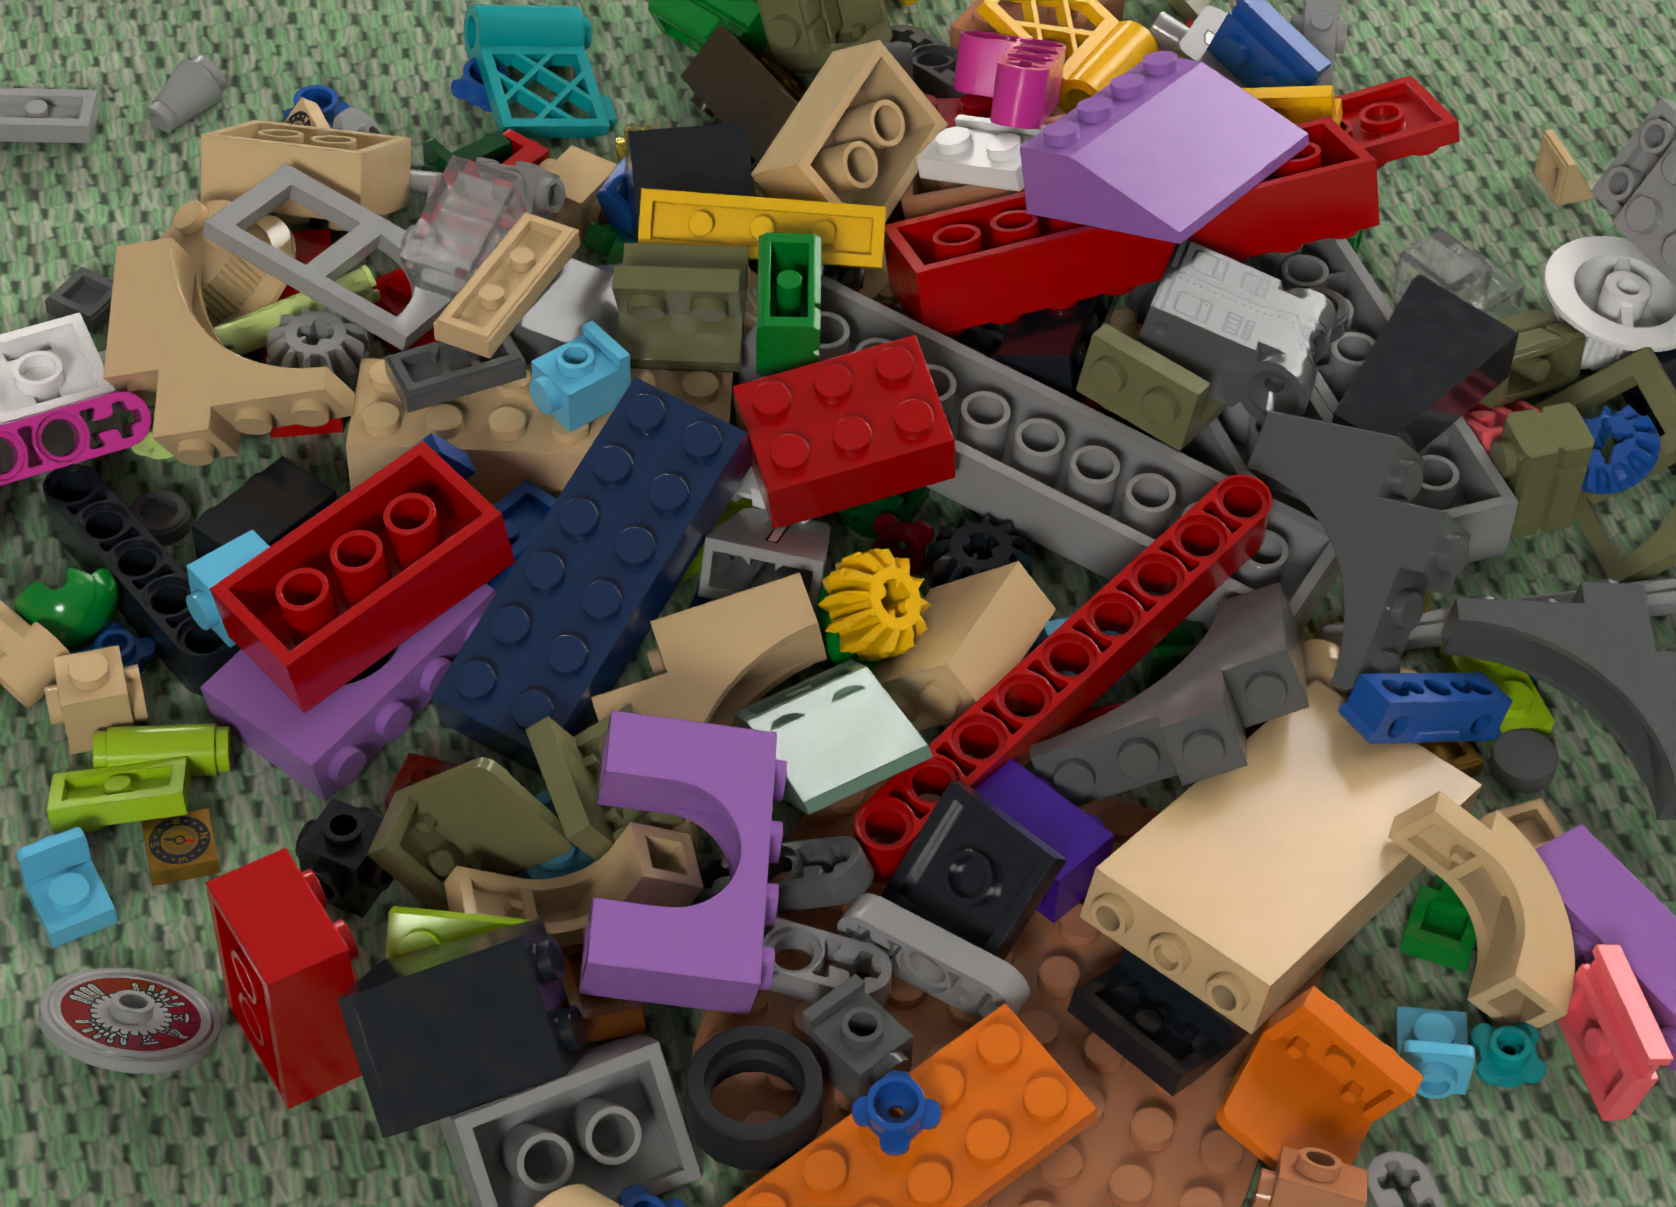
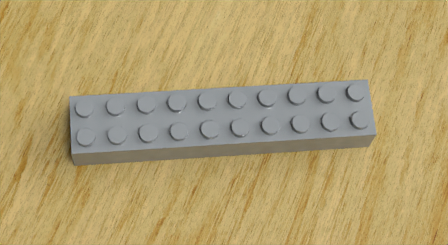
(1067, 469)

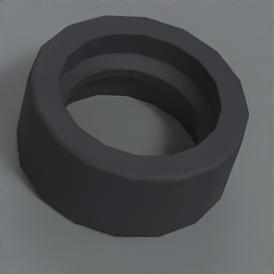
(753, 1050)

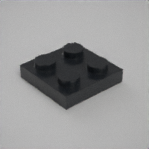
(974, 871)

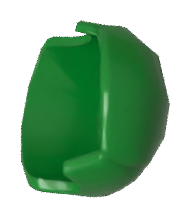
(76, 610)

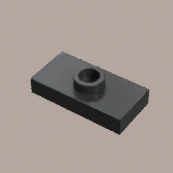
(446, 372)

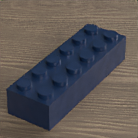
(594, 573)

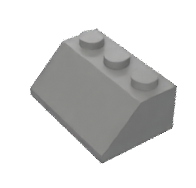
(597, 1126)

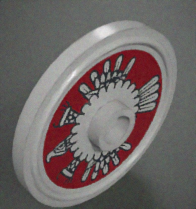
(129, 1020)

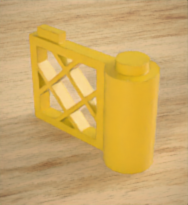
(1102, 54)

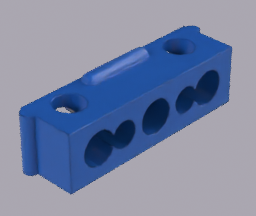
(1425, 707)

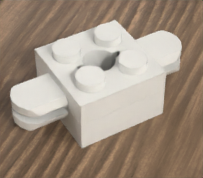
(47, 370)

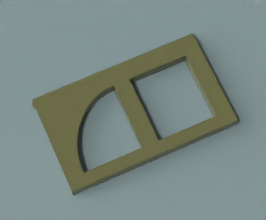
(1648, 374)

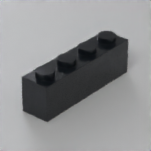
(1054, 342)

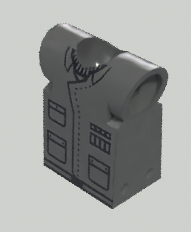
(1239, 330)

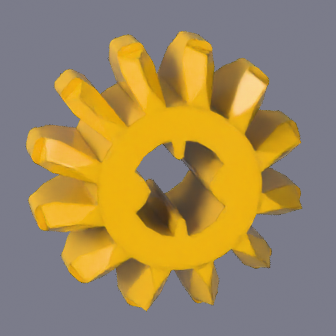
(874, 605)

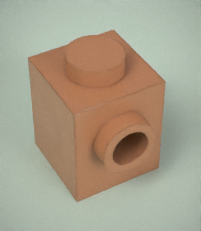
(1310, 1180)

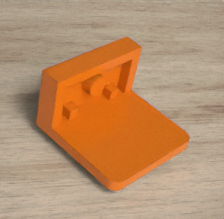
(1313, 1082)

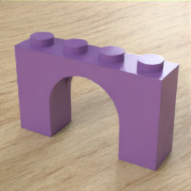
(351, 725)
(714, 949)

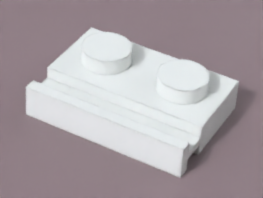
(976, 154)

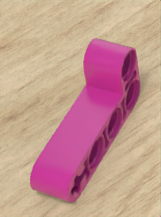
(1015, 71)
(33, 459)

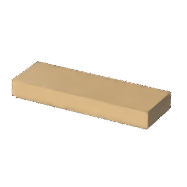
(506, 285)

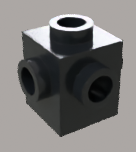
(337, 852)

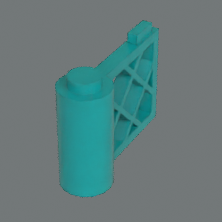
(531, 42)

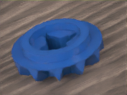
(1632, 456)

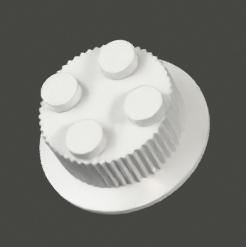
(1612, 298)

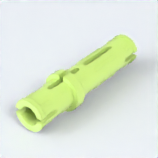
(251, 330)

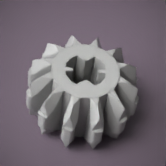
(319, 341)

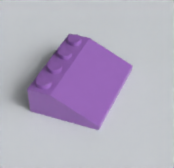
(1156, 151)

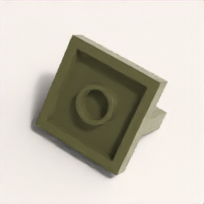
(682, 305)
(572, 778)

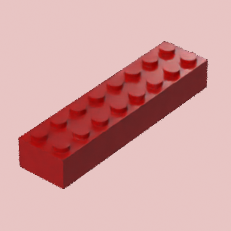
(1001, 263)

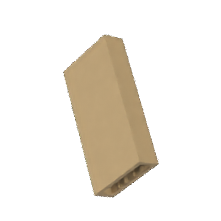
(1272, 862)

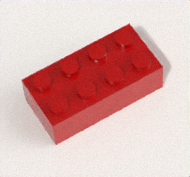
(363, 575)

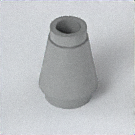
(187, 93)

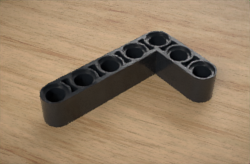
(153, 587)

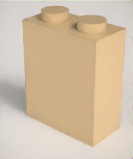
(972, 641)

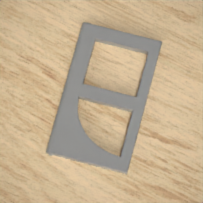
(318, 277)

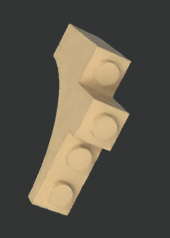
(175, 361)
(723, 658)

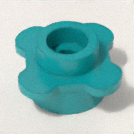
(1504, 1069)

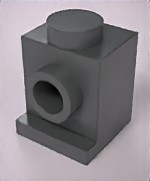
(855, 1039)

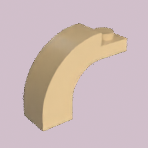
(640, 867)
(1513, 903)

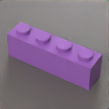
(1616, 909)

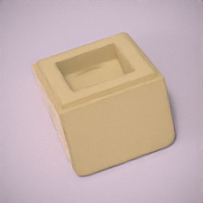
(1560, 172)

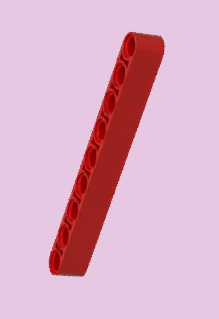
(1075, 647)

